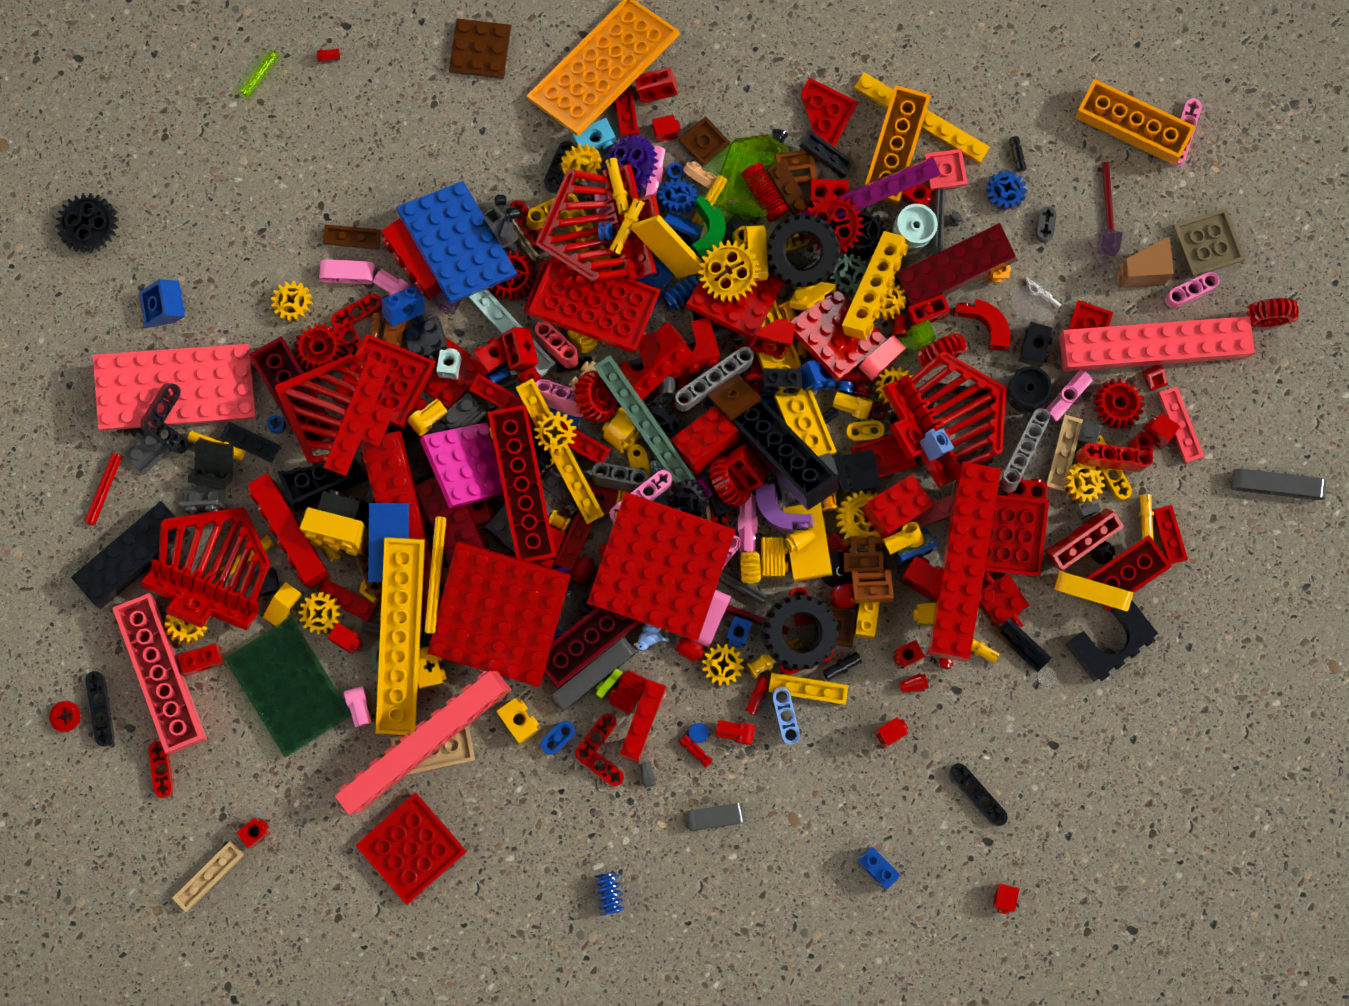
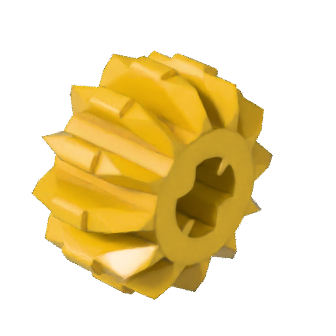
(582, 342)
(750, 567)

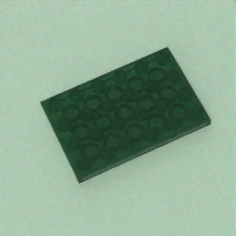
(288, 687)

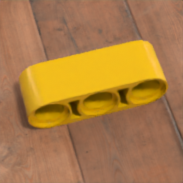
(756, 239)

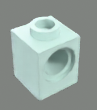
(451, 371)

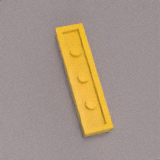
(810, 688)

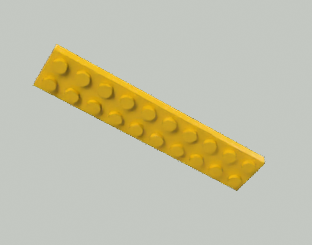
(798, 411)
(400, 635)

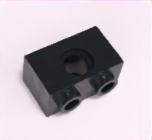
(1036, 333)

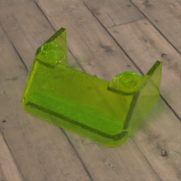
(740, 155)

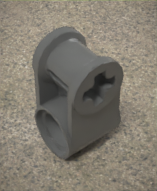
(662, 393)

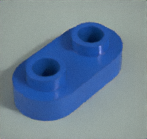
(557, 737)

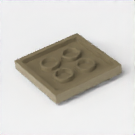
(1208, 242)

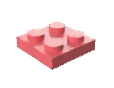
(951, 169)

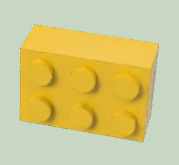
(335, 531)

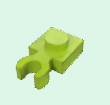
(605, 686)

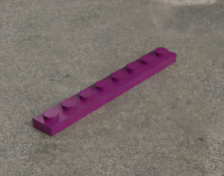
(886, 186)

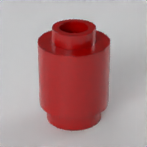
(582, 570)
(690, 649)

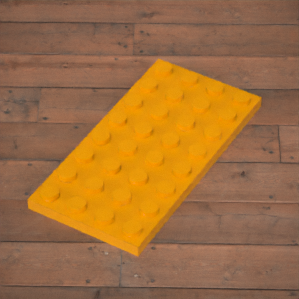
(603, 65)

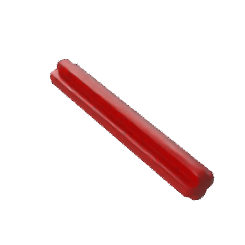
(103, 489)

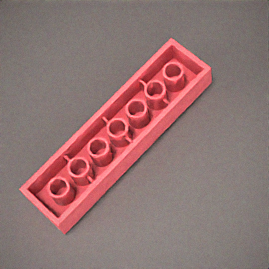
(159, 674)

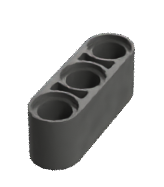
(611, 471)
(716, 816)

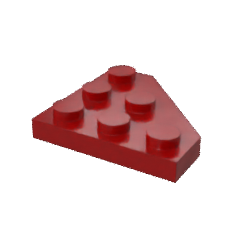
(827, 110)

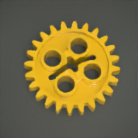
(738, 285)

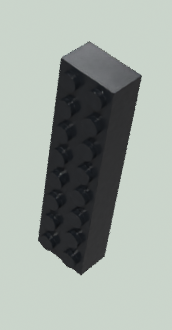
(786, 455)

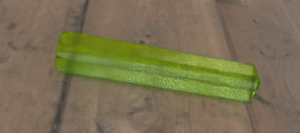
(259, 73)

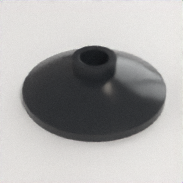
(837, 561)

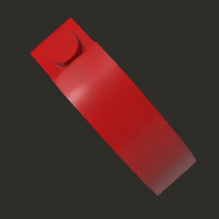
(991, 318)

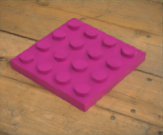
(464, 464)

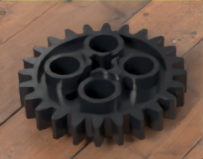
(77, 210)

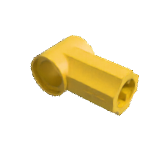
(858, 406)
(422, 420)
(909, 537)

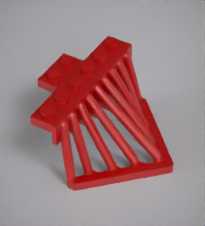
(635, 253)
(917, 419)
(360, 421)
(199, 598)

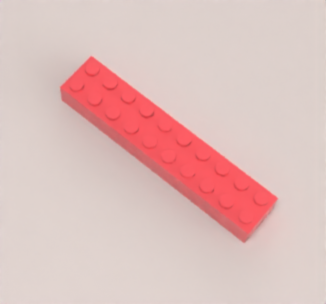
(1156, 344)
(423, 742)

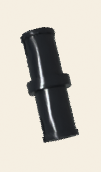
(842, 666)

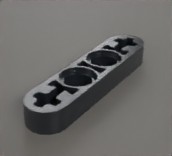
(95, 709)
(976, 796)

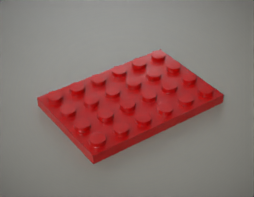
(604, 309)

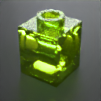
(922, 334)

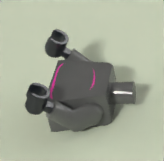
(501, 225)

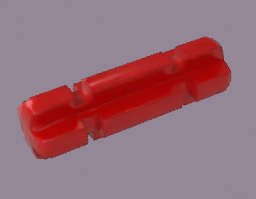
(696, 751)

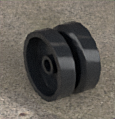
(1019, 385)

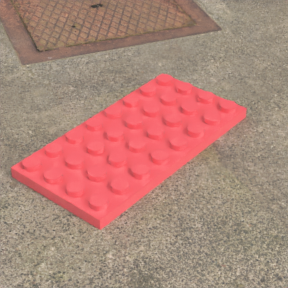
(211, 380)

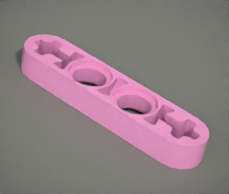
(1194, 119)
(649, 483)

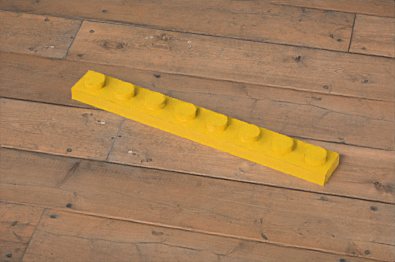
(932, 123)
(564, 461)

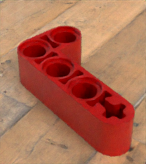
(1093, 454)

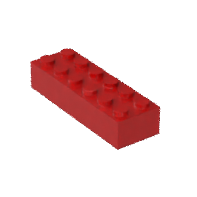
(287, 528)

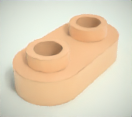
(694, 171)

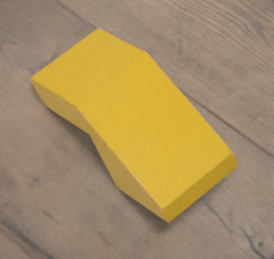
(281, 604)

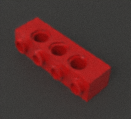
(1084, 539)

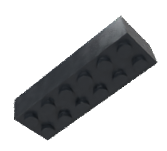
(125, 557)

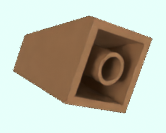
(1147, 267)

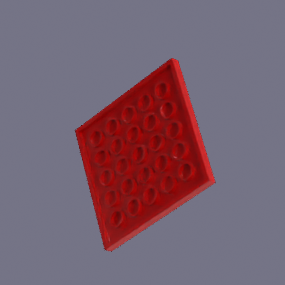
(661, 566)
(499, 613)

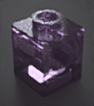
(1109, 242)
(444, 306)

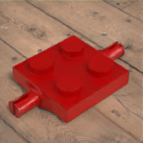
(1003, 599)

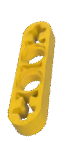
(1124, 485)

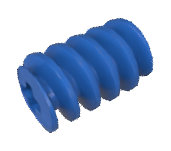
(679, 293)
(609, 893)

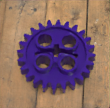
(633, 148)

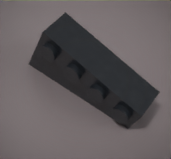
(307, 484)

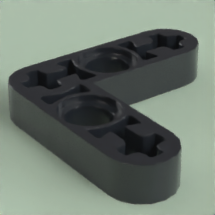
(558, 176)
(157, 419)

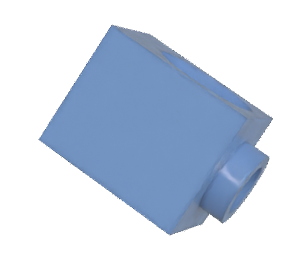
(936, 444)

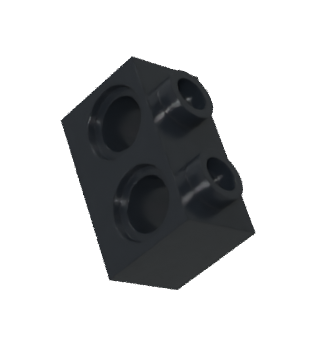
(780, 382)

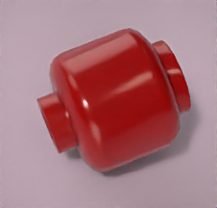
(842, 596)

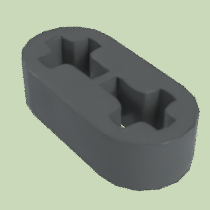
(1050, 224)

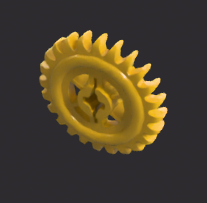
(849, 510)

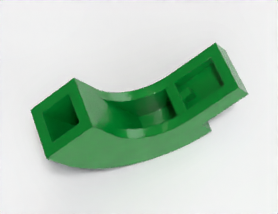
(715, 227)

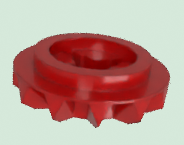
(58, 711)

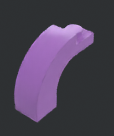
(783, 522)

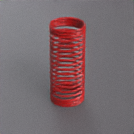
(774, 213)

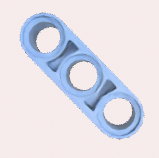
(790, 723)

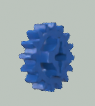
(998, 186)
(677, 196)

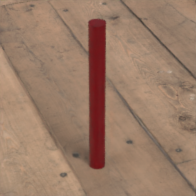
(1108, 195)
(751, 617)

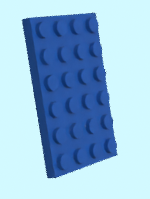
(456, 242)

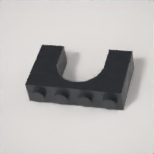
(1097, 663)

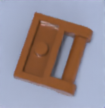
(797, 162)
(391, 334)
(872, 591)

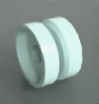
(917, 225)

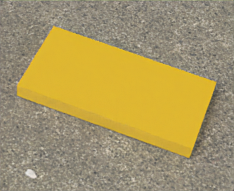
(667, 246)
(814, 558)

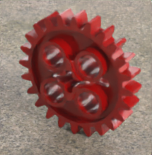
(829, 206)

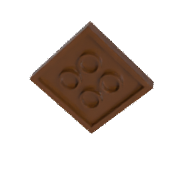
(480, 48)

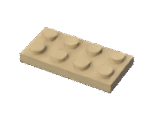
(454, 752)

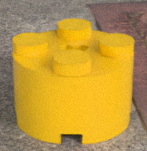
(621, 431)

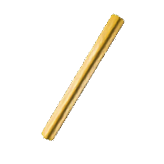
(435, 574)

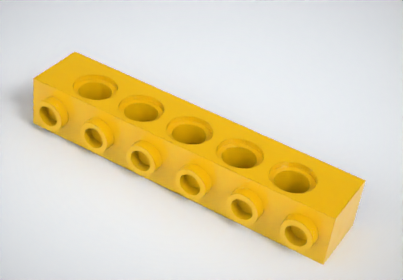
(888, 244)

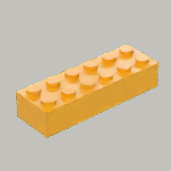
(1135, 122)
(898, 135)

